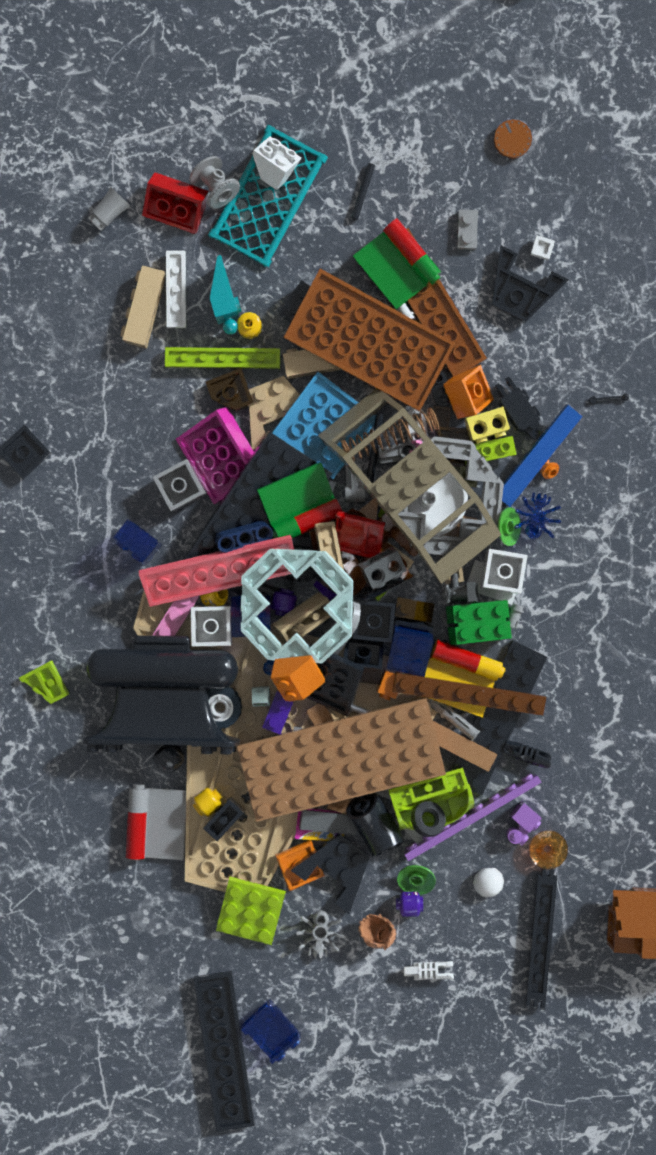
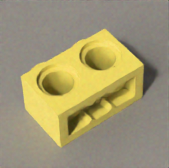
(485, 420)

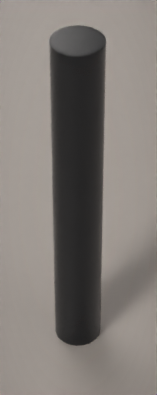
(362, 192)

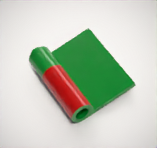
(397, 264)
(299, 502)

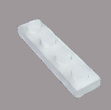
(176, 289)

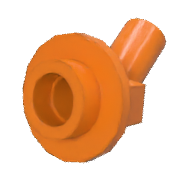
(549, 470)

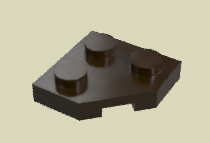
(230, 390)

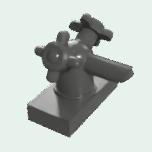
(460, 593)

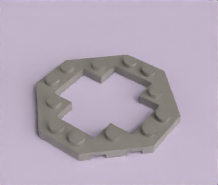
(476, 470)

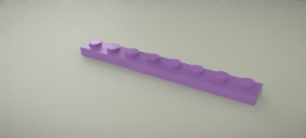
(479, 811)

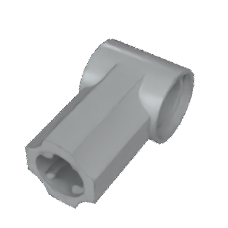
(394, 453)
(354, 490)

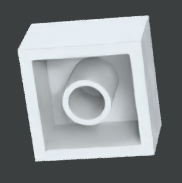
(503, 571)
(211, 626)

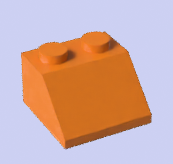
(468, 392)
(296, 677)

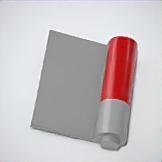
(156, 823)

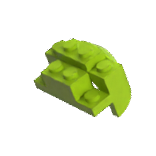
(436, 791)

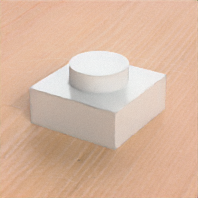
(542, 247)

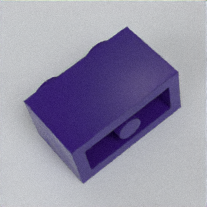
(277, 714)

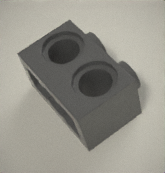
(381, 562)

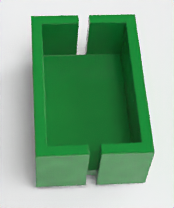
(478, 622)

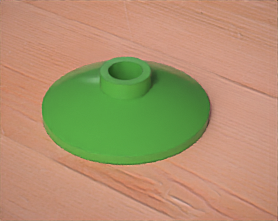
(506, 523)
(416, 879)

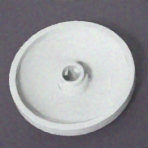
(439, 503)

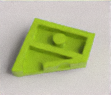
(46, 682)

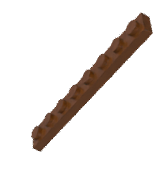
(469, 693)

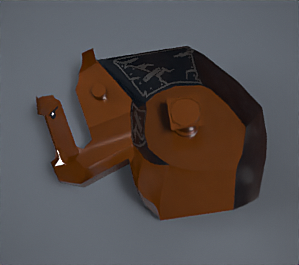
(350, 561)

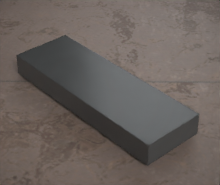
(326, 822)

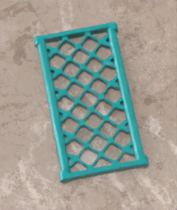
(266, 261)

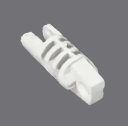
(428, 970)

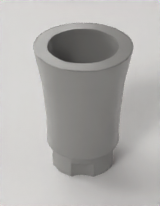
(108, 209)

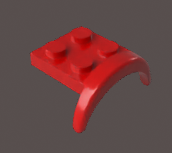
(359, 534)

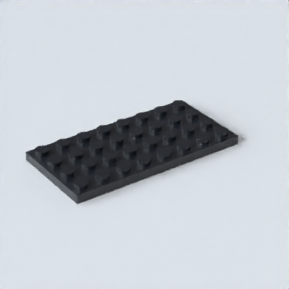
(242, 504)

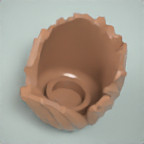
(377, 931)

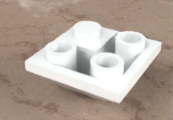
(275, 162)

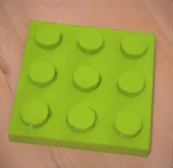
(250, 910)

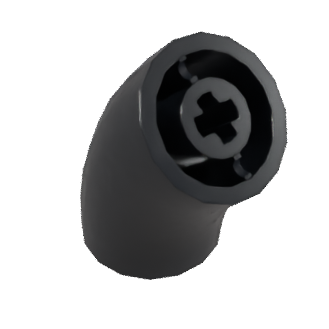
(374, 824)

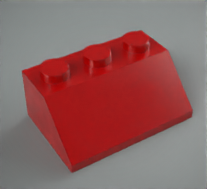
(174, 202)

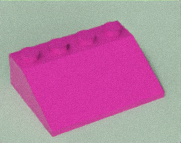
(216, 452)

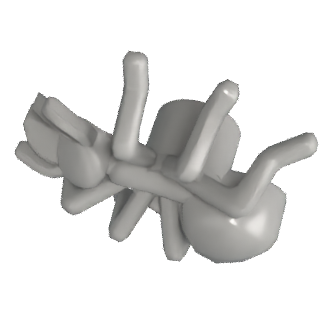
(319, 933)

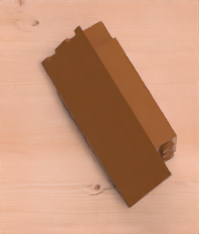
(633, 922)

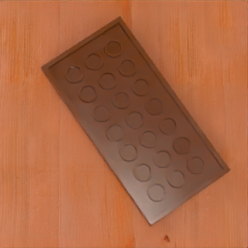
(369, 340)

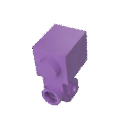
(526, 820)

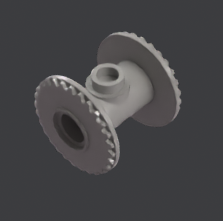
(209, 173)

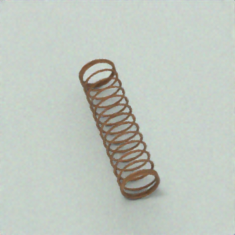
(430, 414)

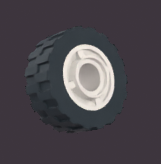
(232, 706)

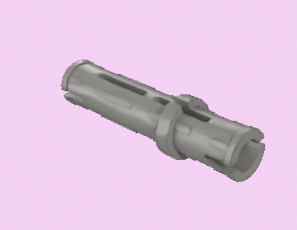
(455, 719)

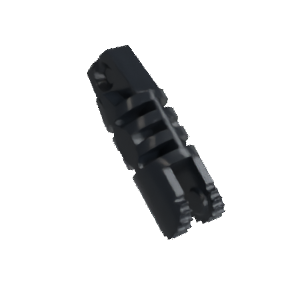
(528, 754)

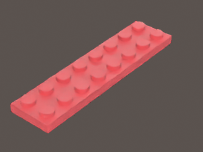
(207, 572)

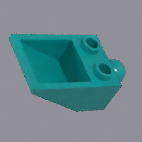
(224, 305)

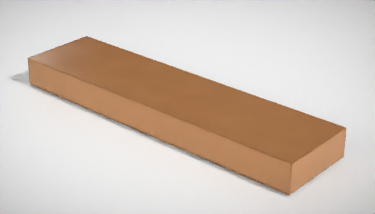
(464, 747)

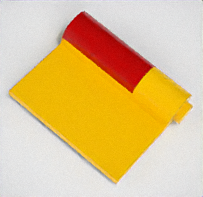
(462, 666)

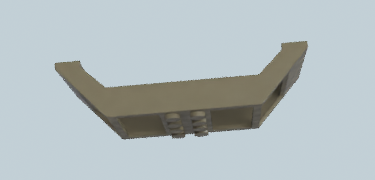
(409, 481)

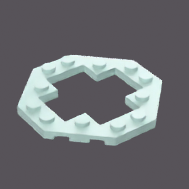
(296, 562)

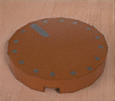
(512, 139)

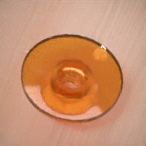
(555, 856)

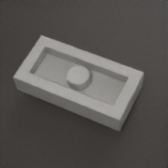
(467, 229)

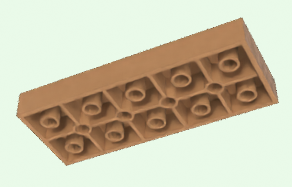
(341, 759)

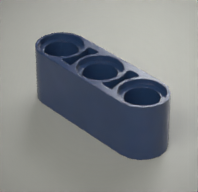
(234, 534)

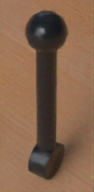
(593, 399)

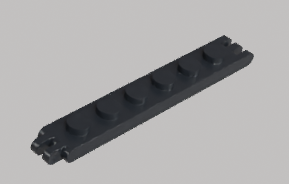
(541, 939)

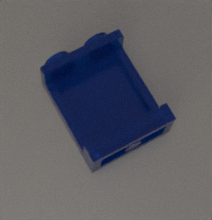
(272, 1031)

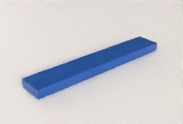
(539, 454)

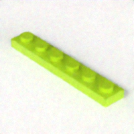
(222, 357)

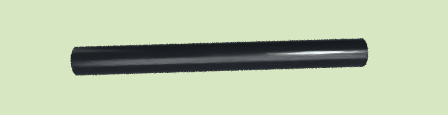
(373, 457)

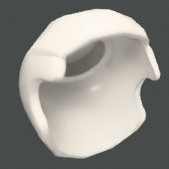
(488, 882)

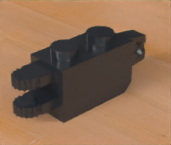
(520, 412)

